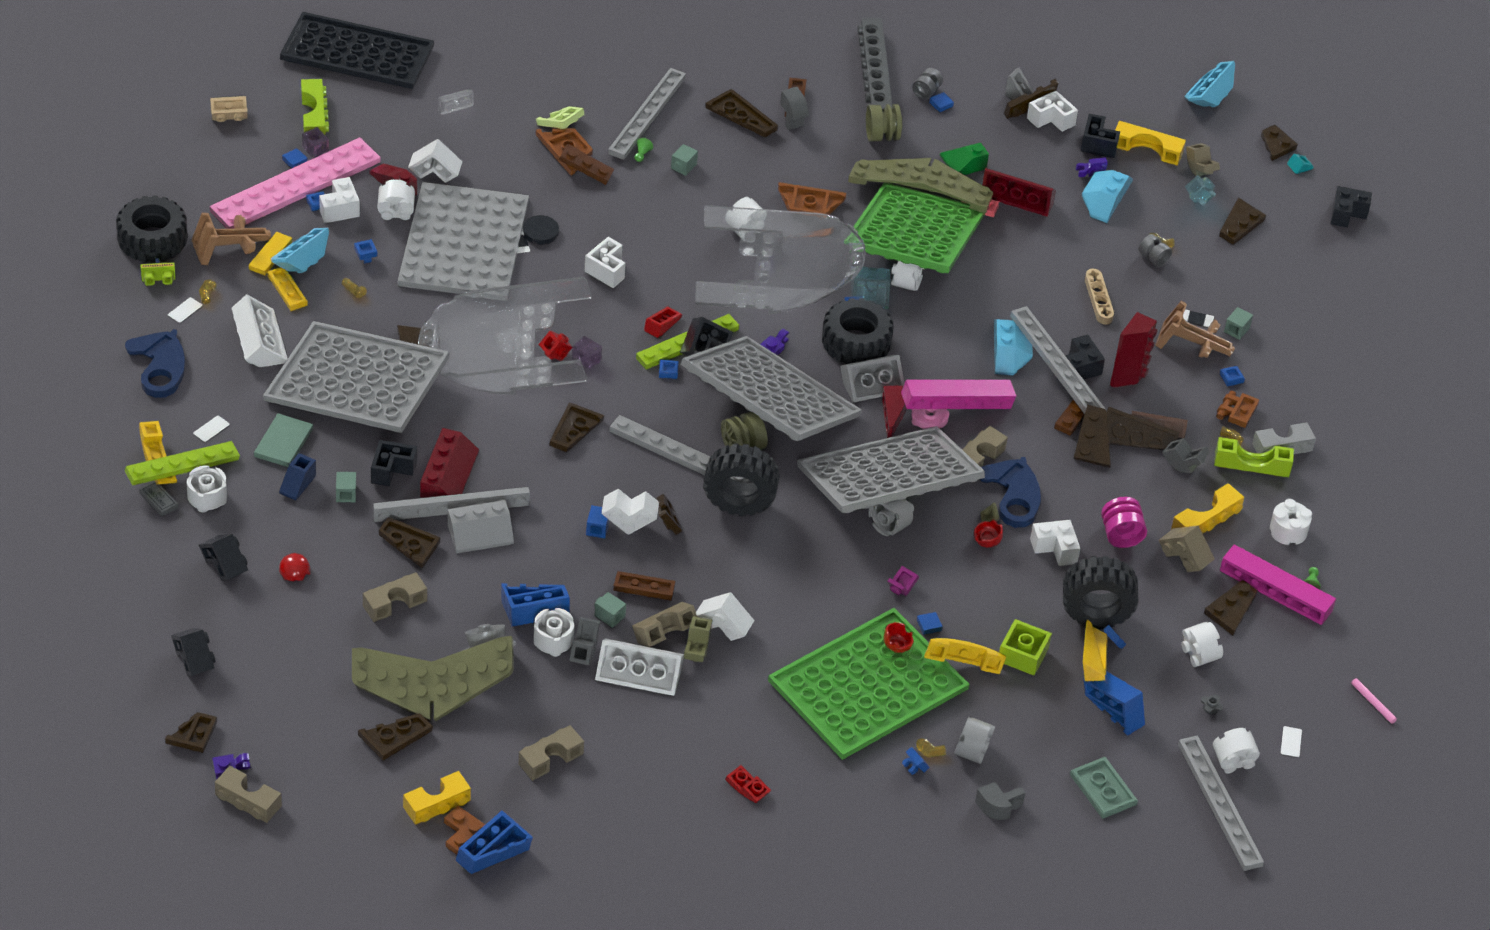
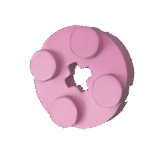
(924, 421)

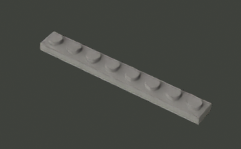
(647, 113)
(1055, 358)
(663, 445)
(439, 505)
(1220, 803)

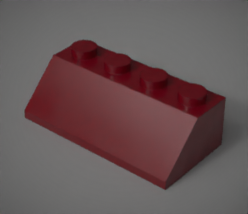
(1019, 192)
(1134, 351)
(448, 465)

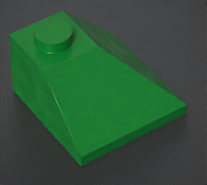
(966, 158)

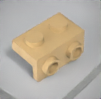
(229, 108)

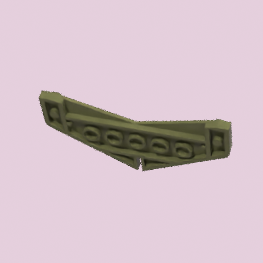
(921, 175)
(445, 682)

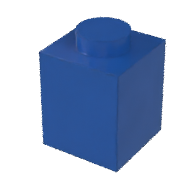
(597, 523)

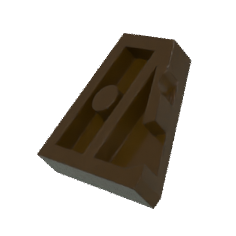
(1277, 142)

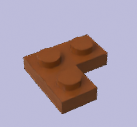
(464, 825)

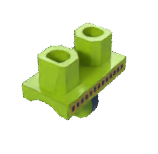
(157, 272)

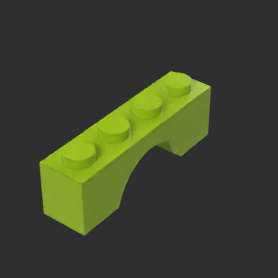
(312, 96)
(1274, 462)

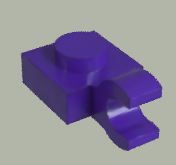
(1091, 167)
(776, 344)
(223, 762)

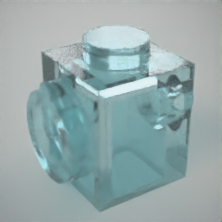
(1201, 190)

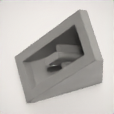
(1017, 85)

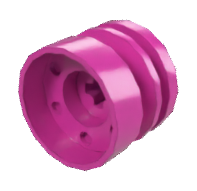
(1124, 522)

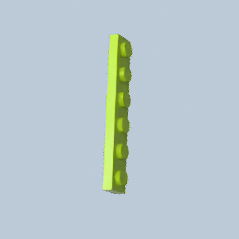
(671, 348)
(181, 463)

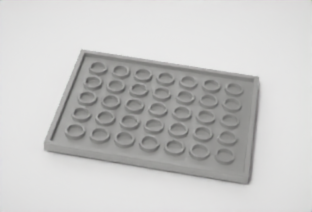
(462, 239)
(357, 376)
(771, 388)
(890, 469)

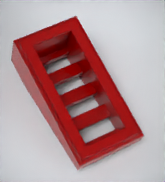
(660, 322)

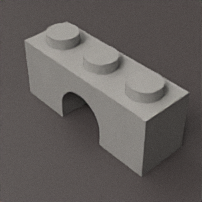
(1299, 438)

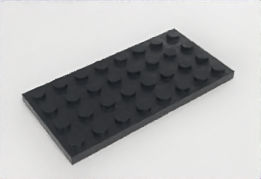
(357, 50)

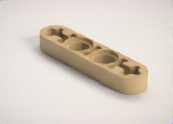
(1106, 318)

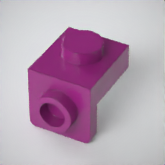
(903, 581)

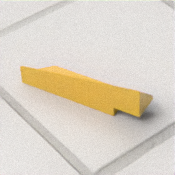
(1094, 654)

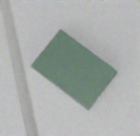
(283, 440)
(1103, 787)

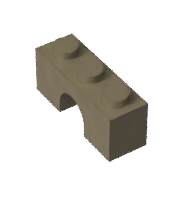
(987, 443)
(407, 589)
(653, 629)
(563, 743)
(260, 804)

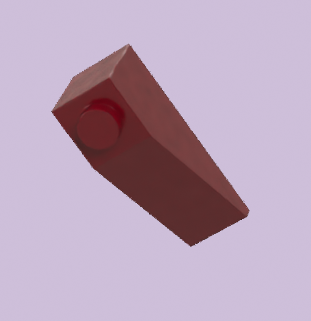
(388, 172)
(893, 408)

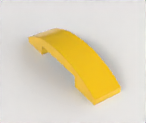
(152, 445)
(965, 652)

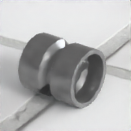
(927, 83)
(1155, 250)

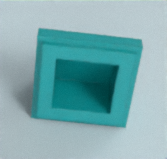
(1299, 163)

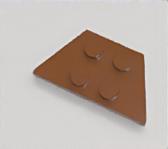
(557, 141)
(810, 199)

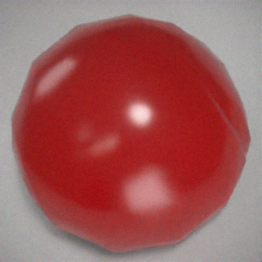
(988, 534)
(294, 567)
(897, 638)

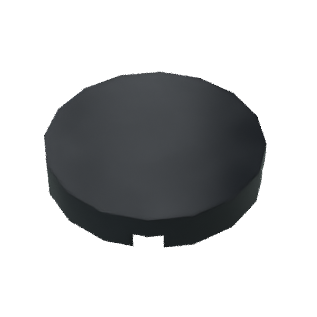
(540, 229)

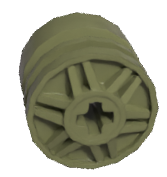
(884, 122)
(744, 430)

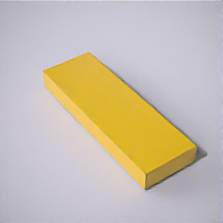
(262, 261)
(287, 288)

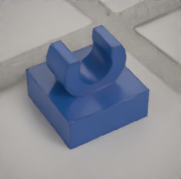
(365, 250)
(916, 760)

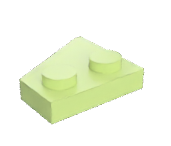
(562, 118)

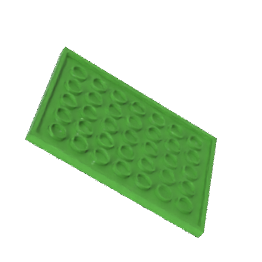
(917, 227)
(862, 689)

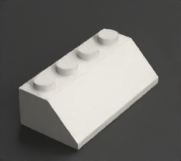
(259, 332)
(639, 667)

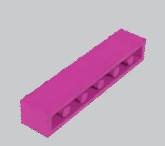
(958, 394)
(1278, 584)

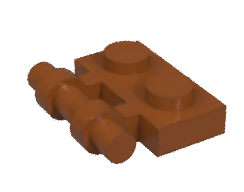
(1243, 410)

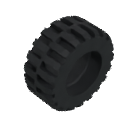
(151, 244)
(857, 316)
(744, 463)
(1100, 574)

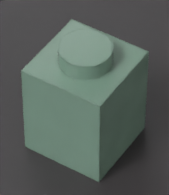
(684, 159)
(1238, 323)
(346, 487)
(610, 609)

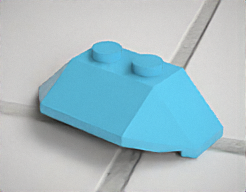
(1213, 85)
(1105, 193)
(303, 251)
(1011, 347)

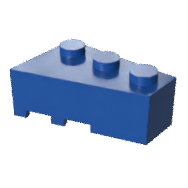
(525, 603)
(1119, 700)
(493, 843)

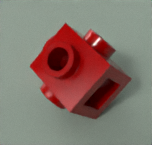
(555, 345)

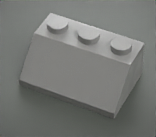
(866, 378)
(480, 526)

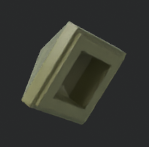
(990, 513)

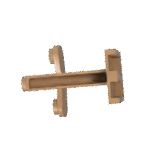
(207, 237)
(1178, 326)

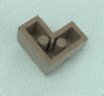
(1189, 545)

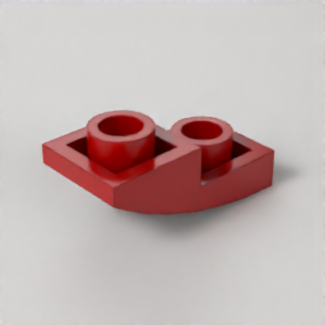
(746, 785)

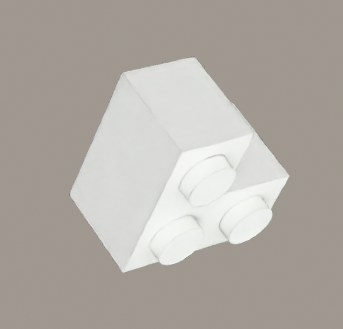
(1052, 109)
(437, 159)
(341, 203)
(606, 262)
(630, 513)
(1056, 538)
(726, 614)

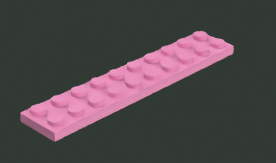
(296, 183)

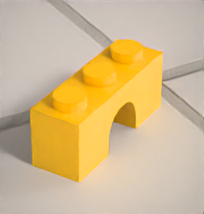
(423, 806)

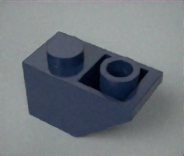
(298, 476)

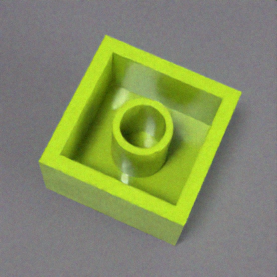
(1025, 646)

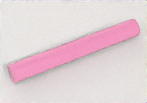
(1373, 700)

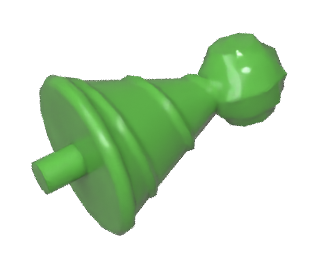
(644, 146)
(1312, 579)

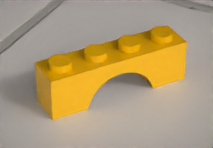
(1167, 146)
(1225, 504)

